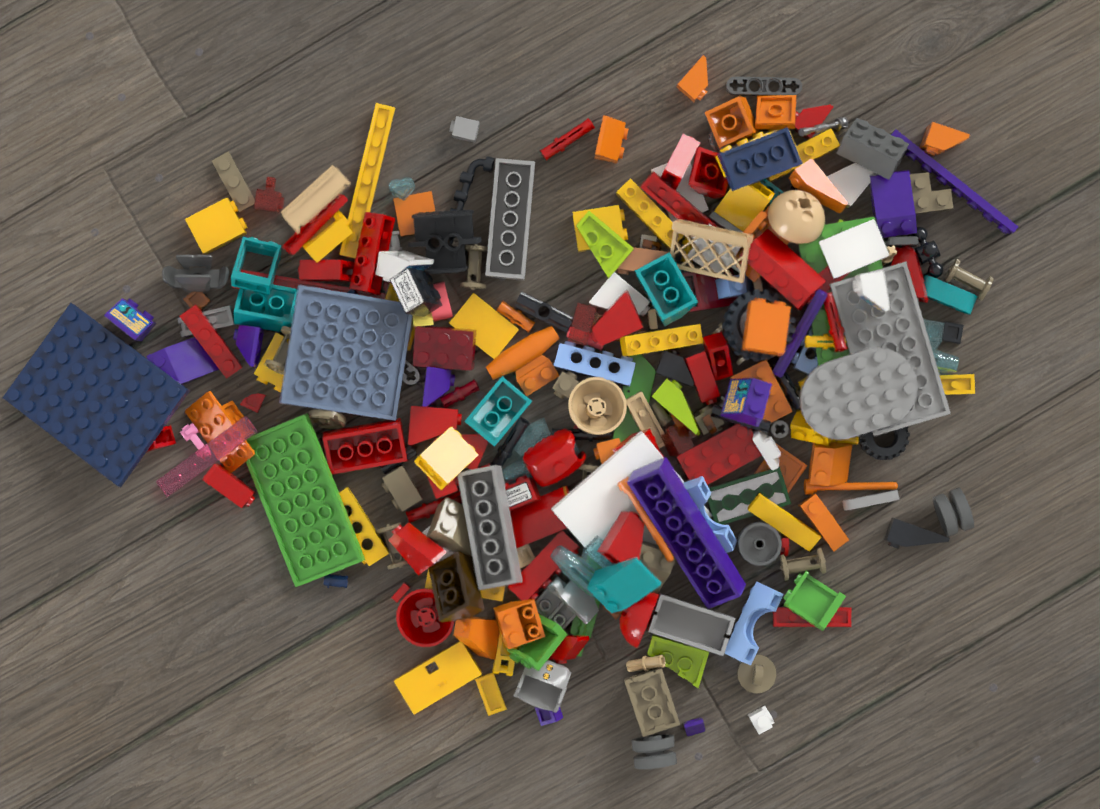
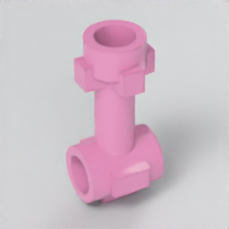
(189, 433)

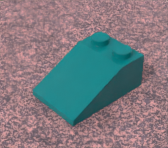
(498, 411)
(622, 584)

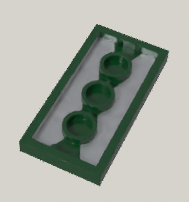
(731, 499)

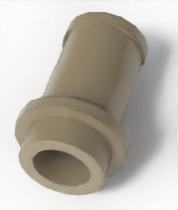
(661, 415)

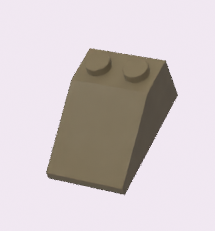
(450, 527)
(655, 562)

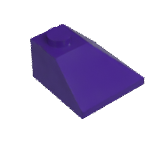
(249, 343)
(437, 384)

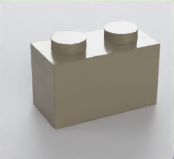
(402, 489)

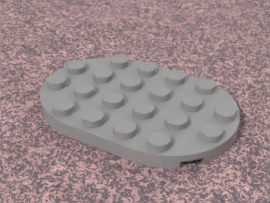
(858, 393)

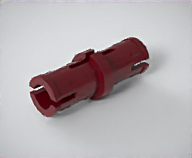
(459, 393)

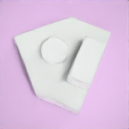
(767, 448)

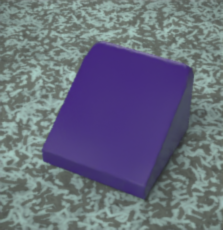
(546, 717)
(694, 726)

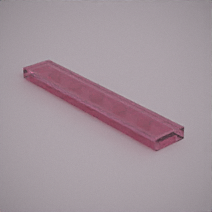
(206, 456)

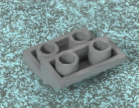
(554, 608)

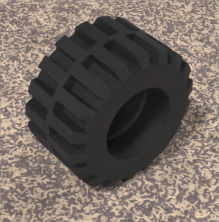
(885, 453)

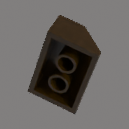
(456, 588)

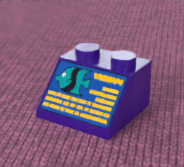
(131, 319)
(746, 400)

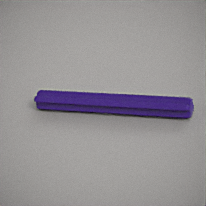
(800, 332)

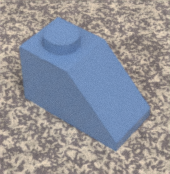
(729, 288)

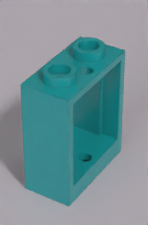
(254, 282)

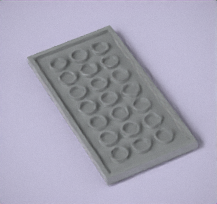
(897, 330)

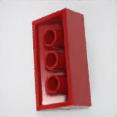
(784, 269)
(365, 446)

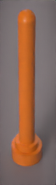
(623, 486)
(809, 488)

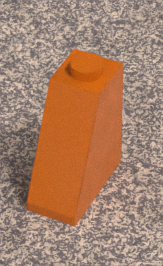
(479, 635)

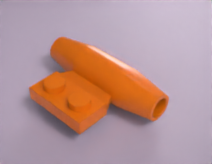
(527, 361)

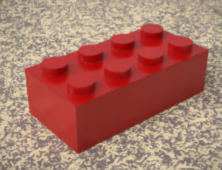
(719, 454)

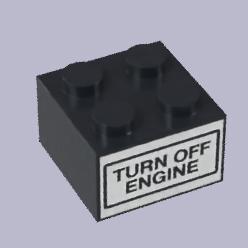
(416, 292)

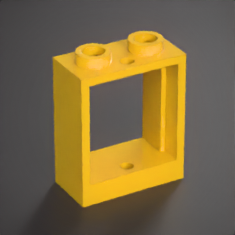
(328, 236)

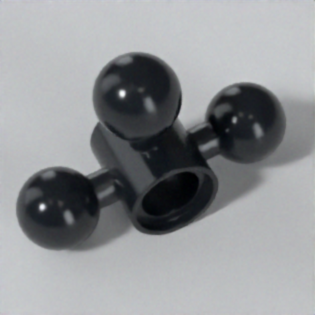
(928, 252)

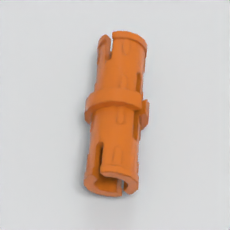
(515, 316)

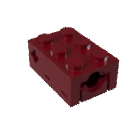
(444, 347)

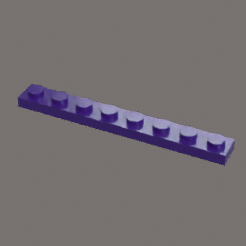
(958, 187)

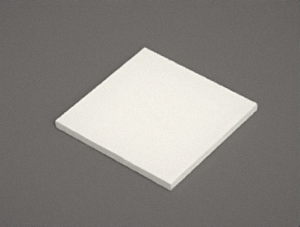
(598, 500)

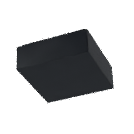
(952, 332)

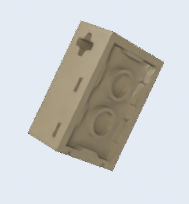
(651, 701)

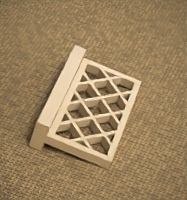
(714, 234)

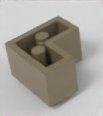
(926, 200)

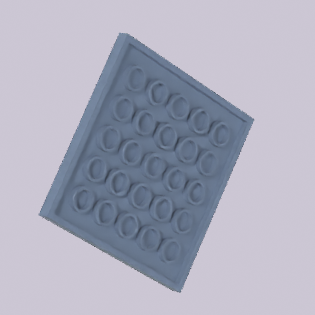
(346, 353)

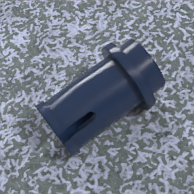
(335, 580)

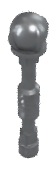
(838, 124)

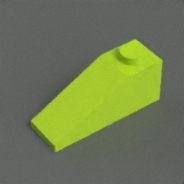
(675, 402)

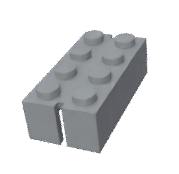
(691, 624)

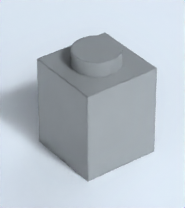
(464, 129)

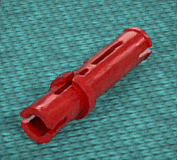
(561, 143)
(836, 329)
(429, 509)

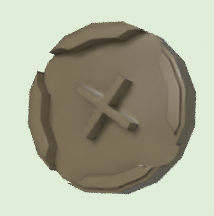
(327, 419)
(757, 676)

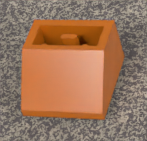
(518, 622)

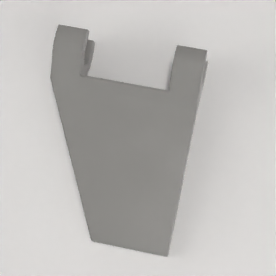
(575, 599)

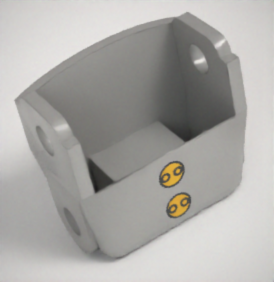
(543, 687)

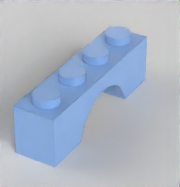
(700, 493)
(761, 601)

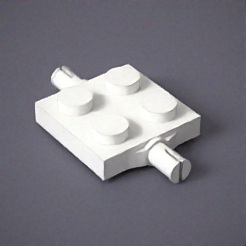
(719, 247)

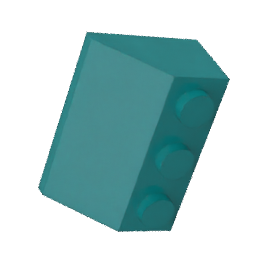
(666, 289)
(265, 310)

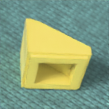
(422, 321)

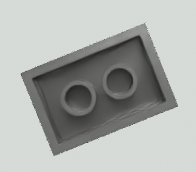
(872, 148)

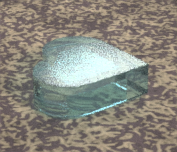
(402, 188)

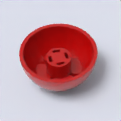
(636, 618)
(419, 626)

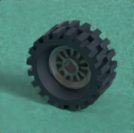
(736, 317)

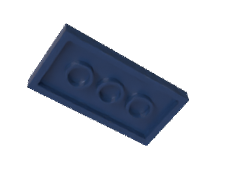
(759, 159)

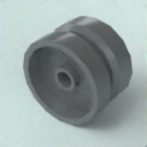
(953, 512)
(747, 543)
(654, 751)

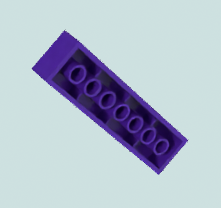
(686, 533)

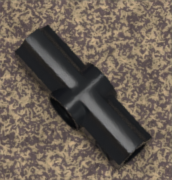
(532, 305)

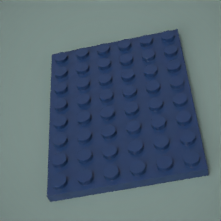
(96, 394)

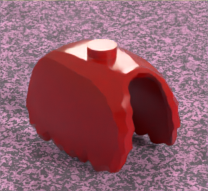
(553, 458)

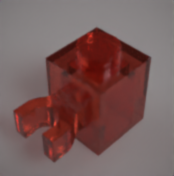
(268, 199)
(677, 439)

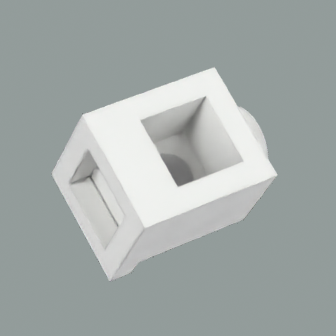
(761, 719)

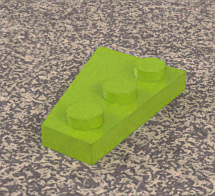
(604, 243)
(680, 657)

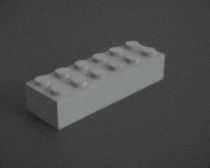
(510, 219)
(490, 527)

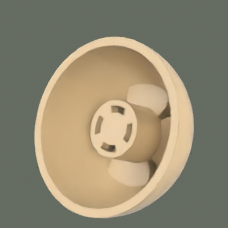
(797, 216)
(603, 397)

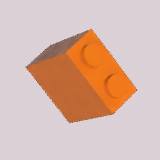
(766, 327)

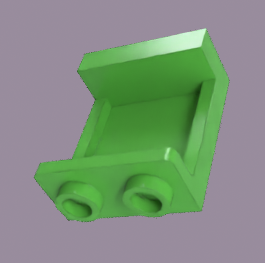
(813, 600)
(538, 652)

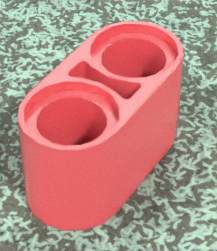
(444, 311)

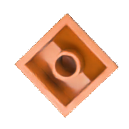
(732, 122)
(941, 138)
(610, 140)
(829, 463)

